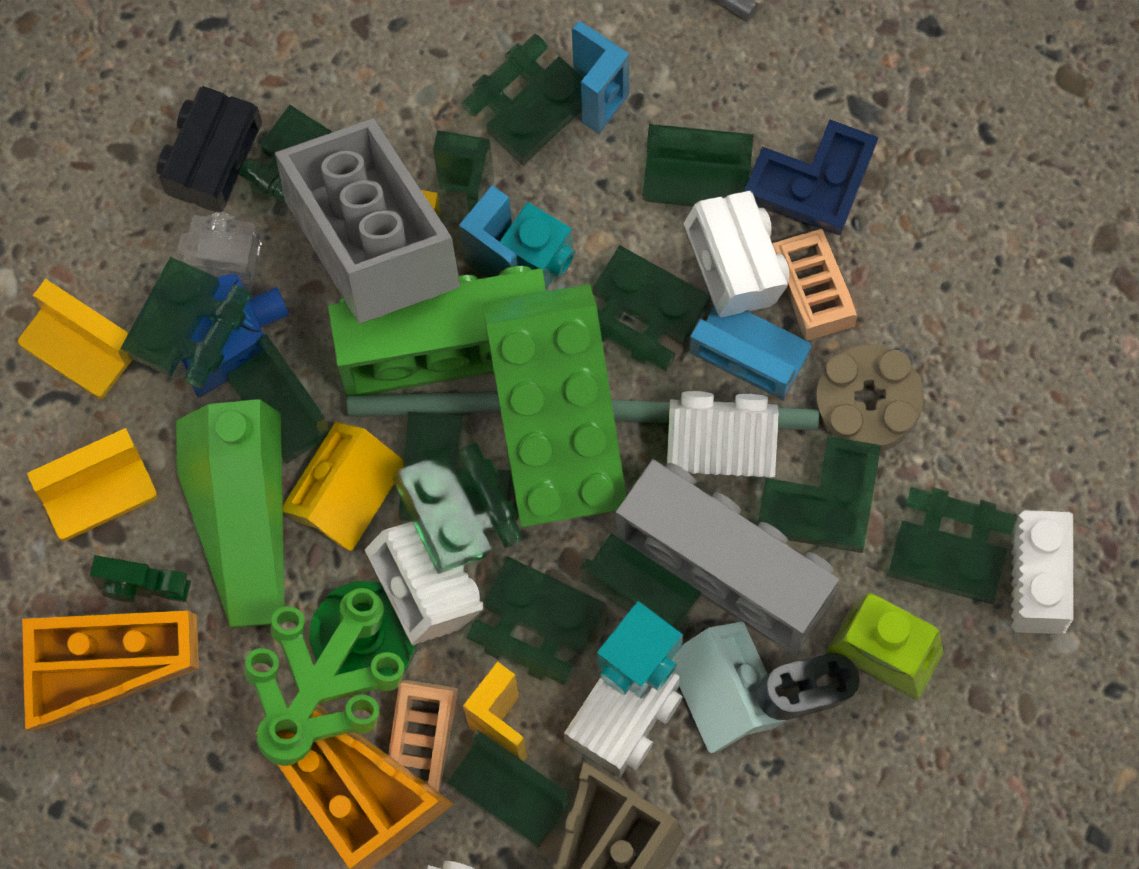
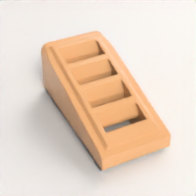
(829, 320)
(443, 720)

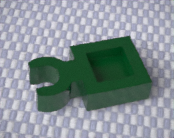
(125, 579)

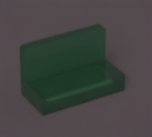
(463, 164)
(695, 164)
(274, 382)
(630, 576)
(509, 790)

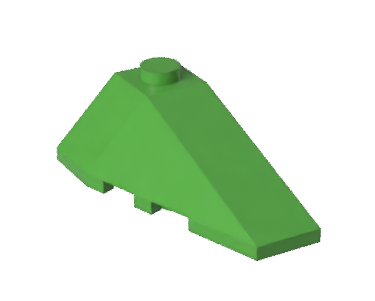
(234, 492)

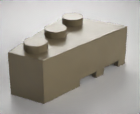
(615, 828)

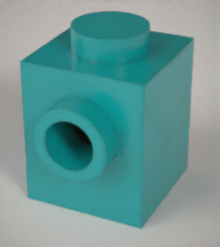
(540, 242)
(639, 652)

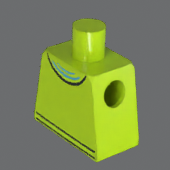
(889, 644)

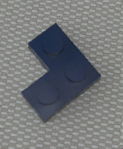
(816, 192)

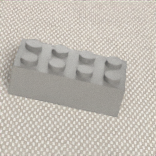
(367, 220)
(727, 556)

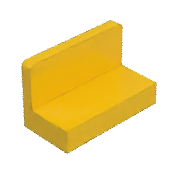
(75, 341)
(343, 484)
(93, 485)
(491, 704)

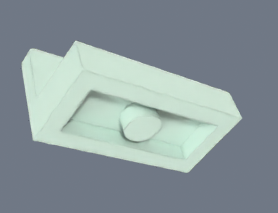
(720, 684)

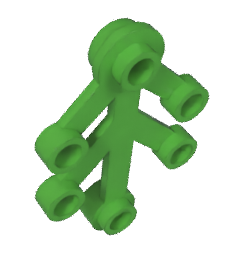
(319, 682)

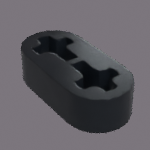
(811, 697)

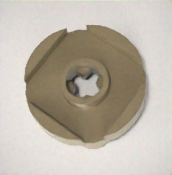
(875, 367)

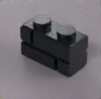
(209, 148)

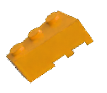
(100, 659)
(361, 796)

